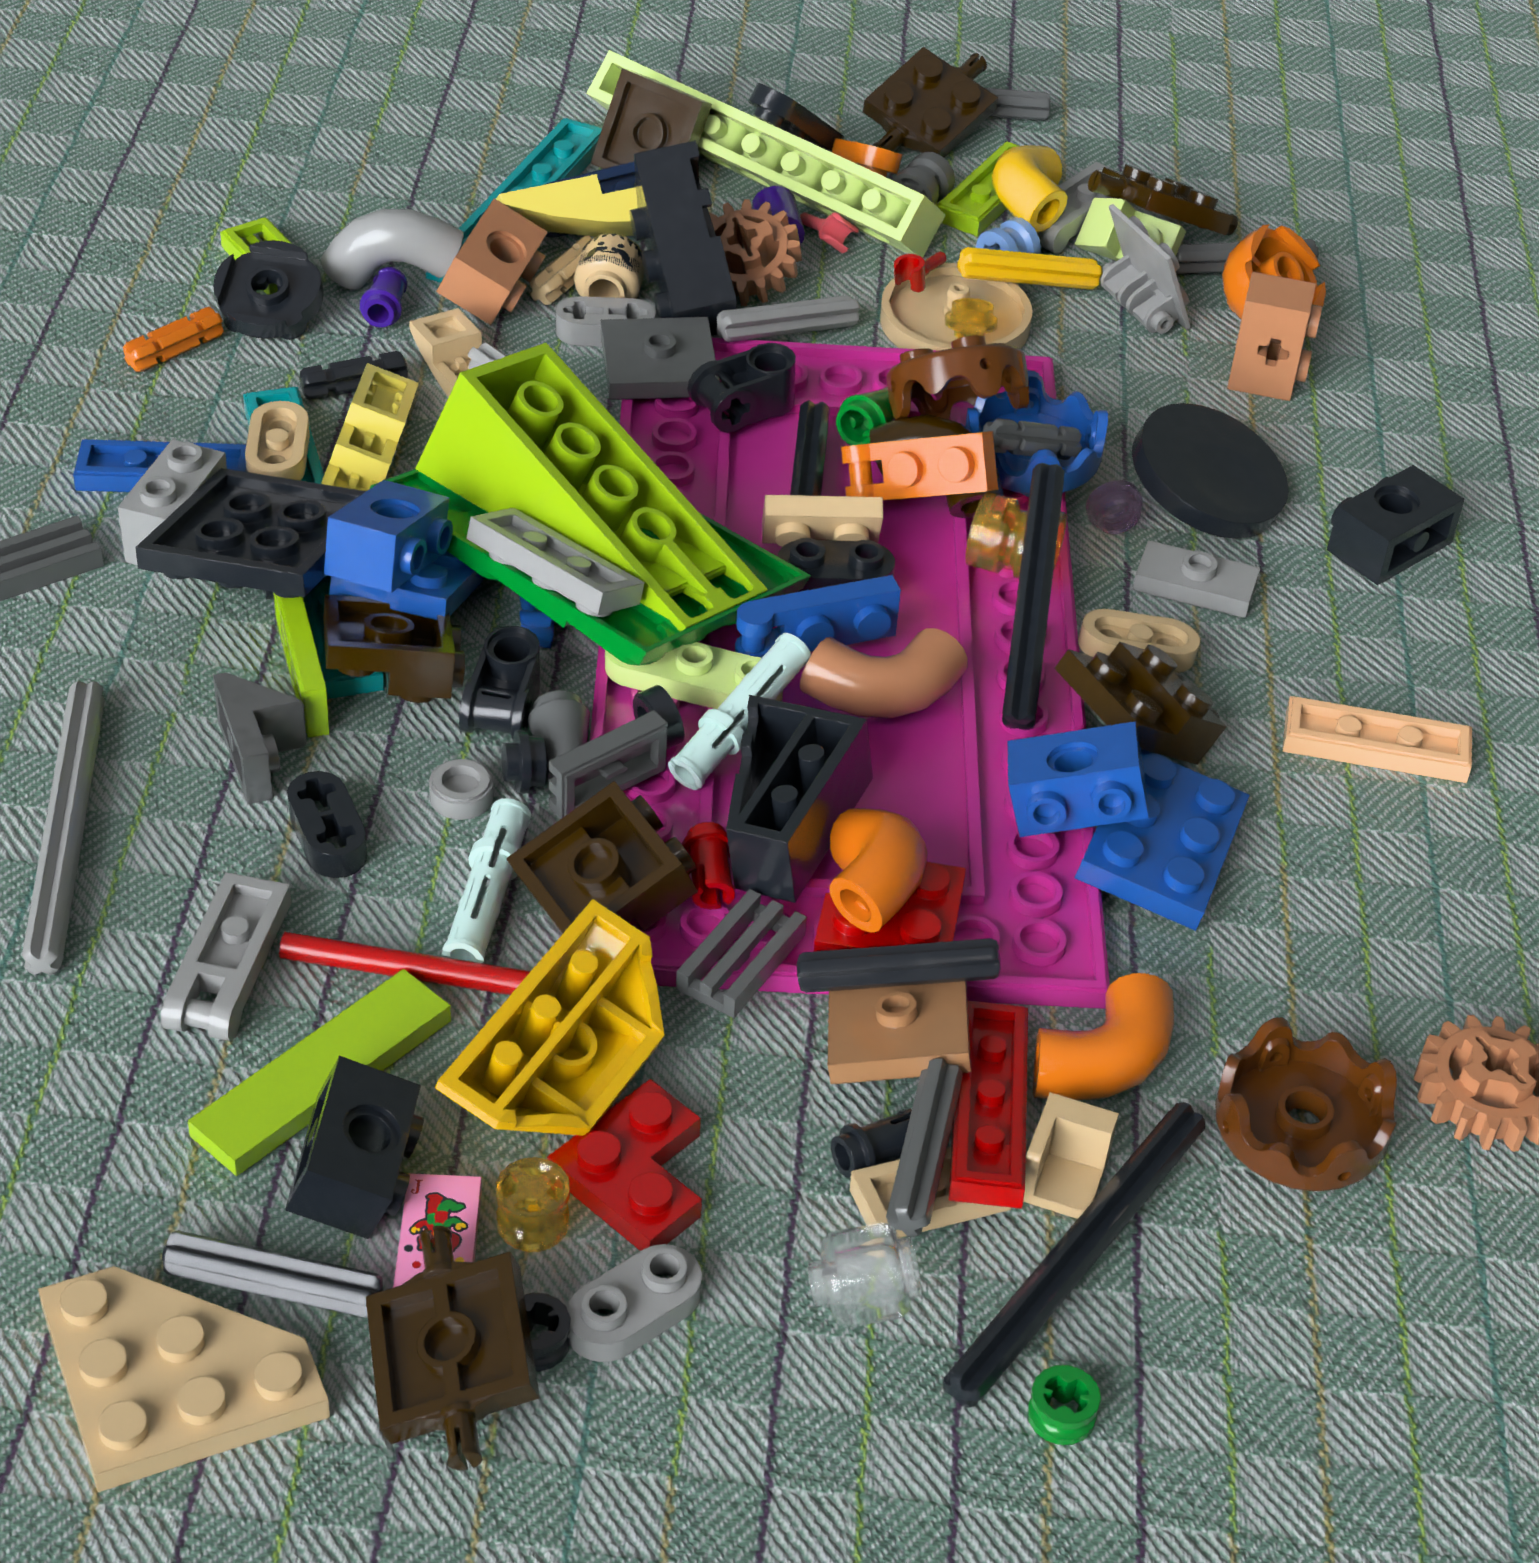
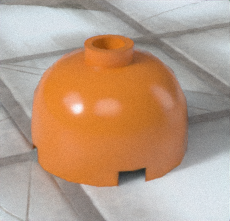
(1271, 253)

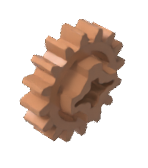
(768, 248)
(1489, 1081)

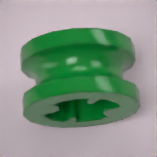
(1062, 1424)

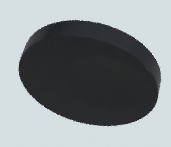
(1210, 470)

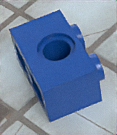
(387, 536)
(1077, 779)

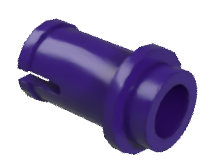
(382, 302)

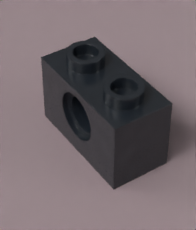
(1394, 524)
(356, 1149)

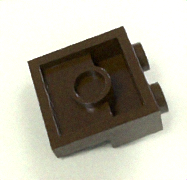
(414, 651)
(1146, 689)
(607, 855)

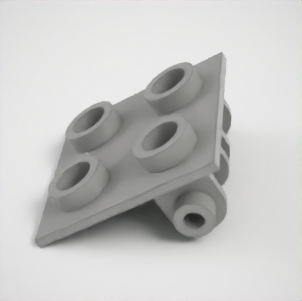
(1145, 277)

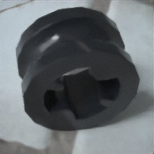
(551, 1344)

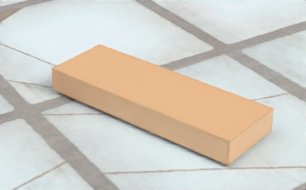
(1378, 739)

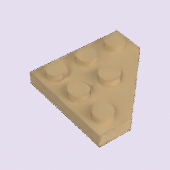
(171, 1374)

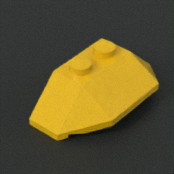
(565, 1033)

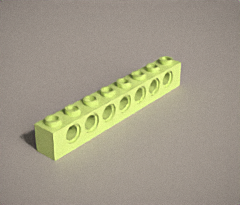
(810, 172)

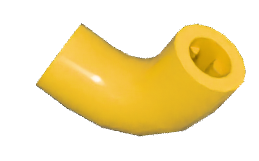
(1028, 184)

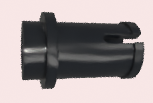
(870, 1144)

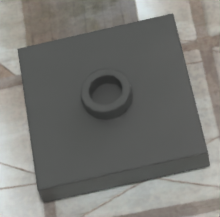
(654, 355)

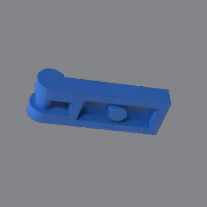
(843, 611)

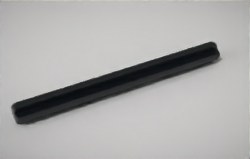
(1072, 1256)

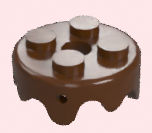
(957, 376)
(1318, 1076)

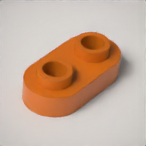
(868, 156)

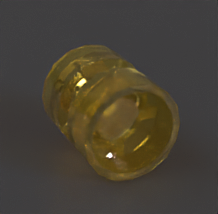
(999, 534)

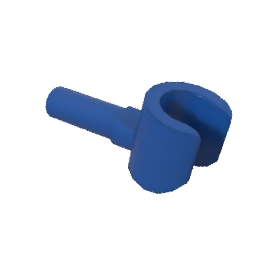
(537, 623)

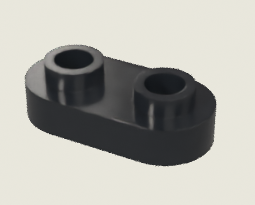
(838, 561)

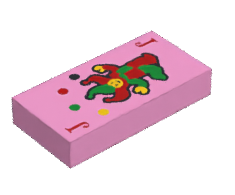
(432, 1202)

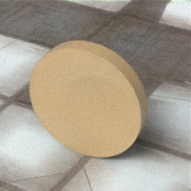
(918, 318)

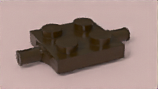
(930, 104)
(1163, 197)
(451, 1348)

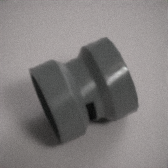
(928, 175)

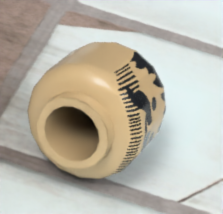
(610, 267)

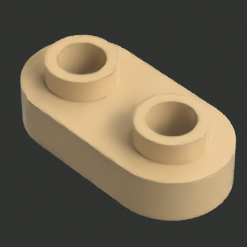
(278, 440)
(1107, 627)

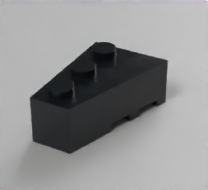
(680, 236)
(791, 787)

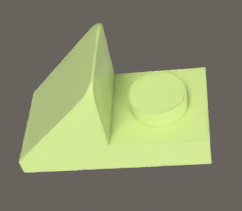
(1100, 236)

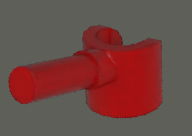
(915, 268)

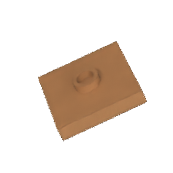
(896, 1031)

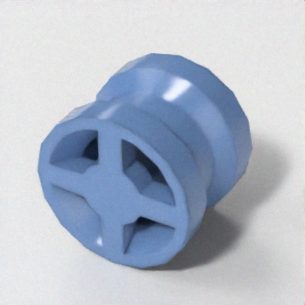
(1012, 235)

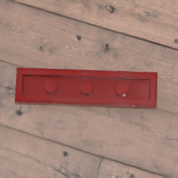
(992, 1110)

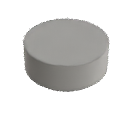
(461, 789)

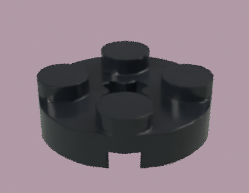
(272, 315)

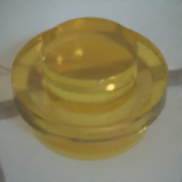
(971, 317)

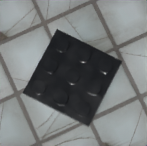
(248, 533)

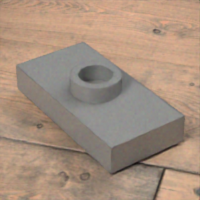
(1196, 578)

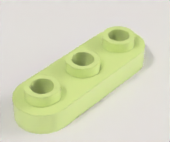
(688, 673)

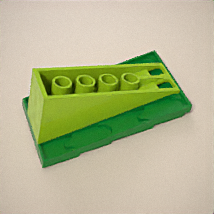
(544, 444)

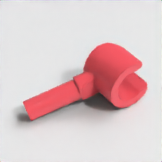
(831, 230)

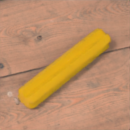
(1029, 268)

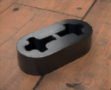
(338, 820)

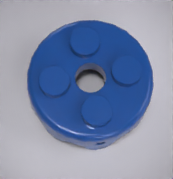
(1073, 411)

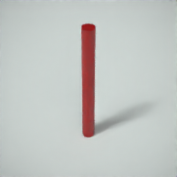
(391, 961)

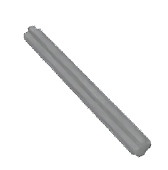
(63, 830)

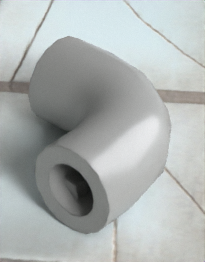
(386, 238)

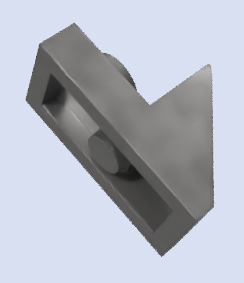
(255, 729)

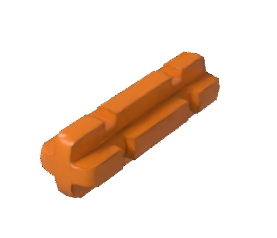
(173, 339)

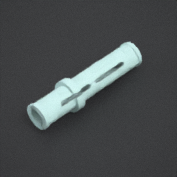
(723, 727)
(505, 833)

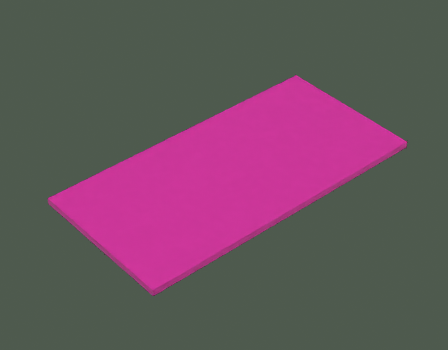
(932, 765)

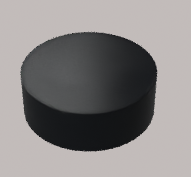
(658, 699)

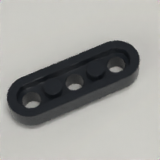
(792, 117)

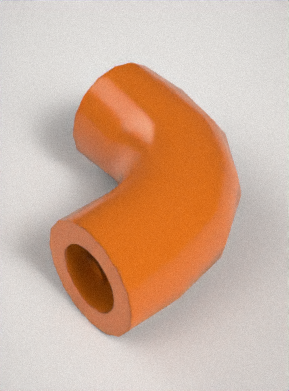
(880, 864)
(1117, 1053)

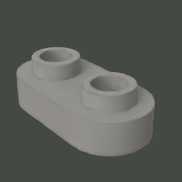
(640, 1300)

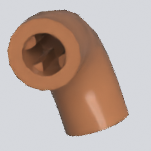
(885, 685)

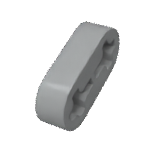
(580, 316)

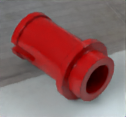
(710, 851)

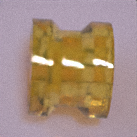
(544, 1192)

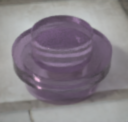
(1114, 506)

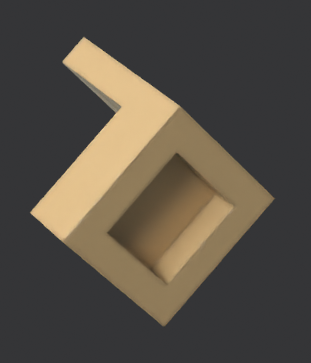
(1068, 1155)

